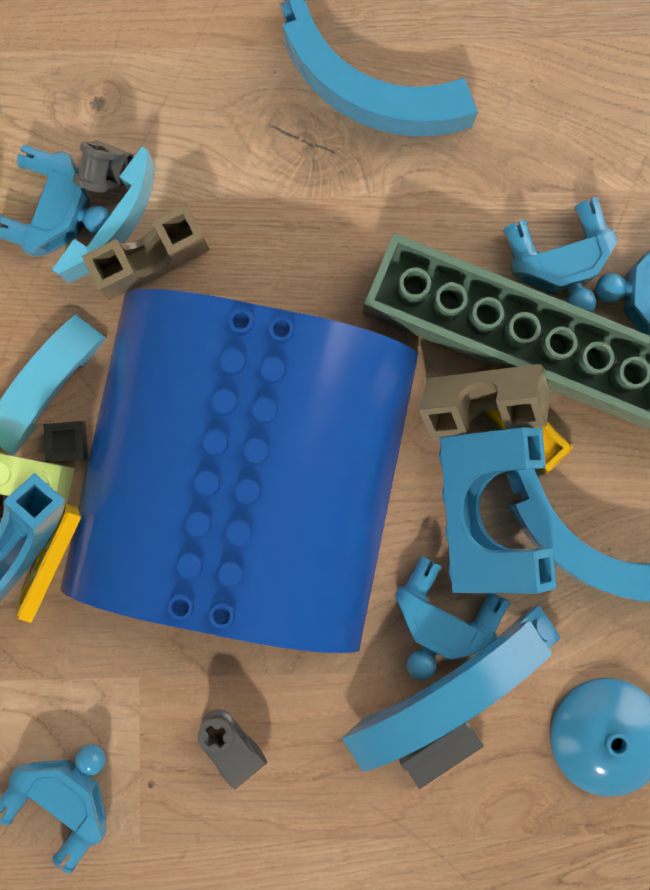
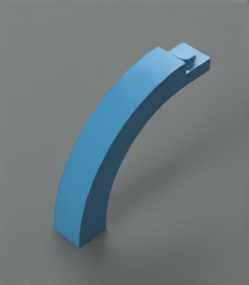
(366, 100)
(25, 528)
(570, 553)
(455, 697)

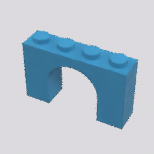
(475, 558)

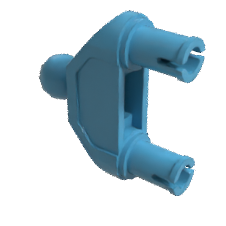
(60, 209)
(568, 265)
(635, 290)
(440, 630)
(67, 794)

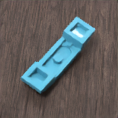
(138, 179)
(43, 379)

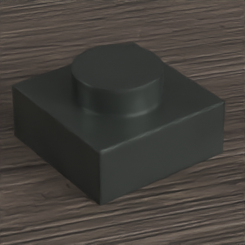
(65, 441)

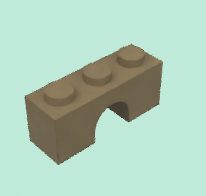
(125, 266)
(455, 400)

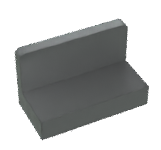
(441, 755)

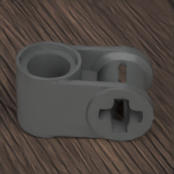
(101, 166)
(234, 753)

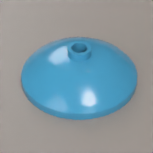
(586, 726)

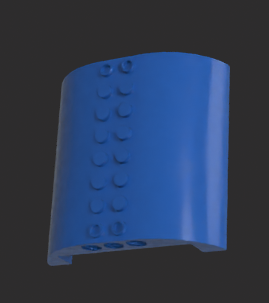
(240, 471)

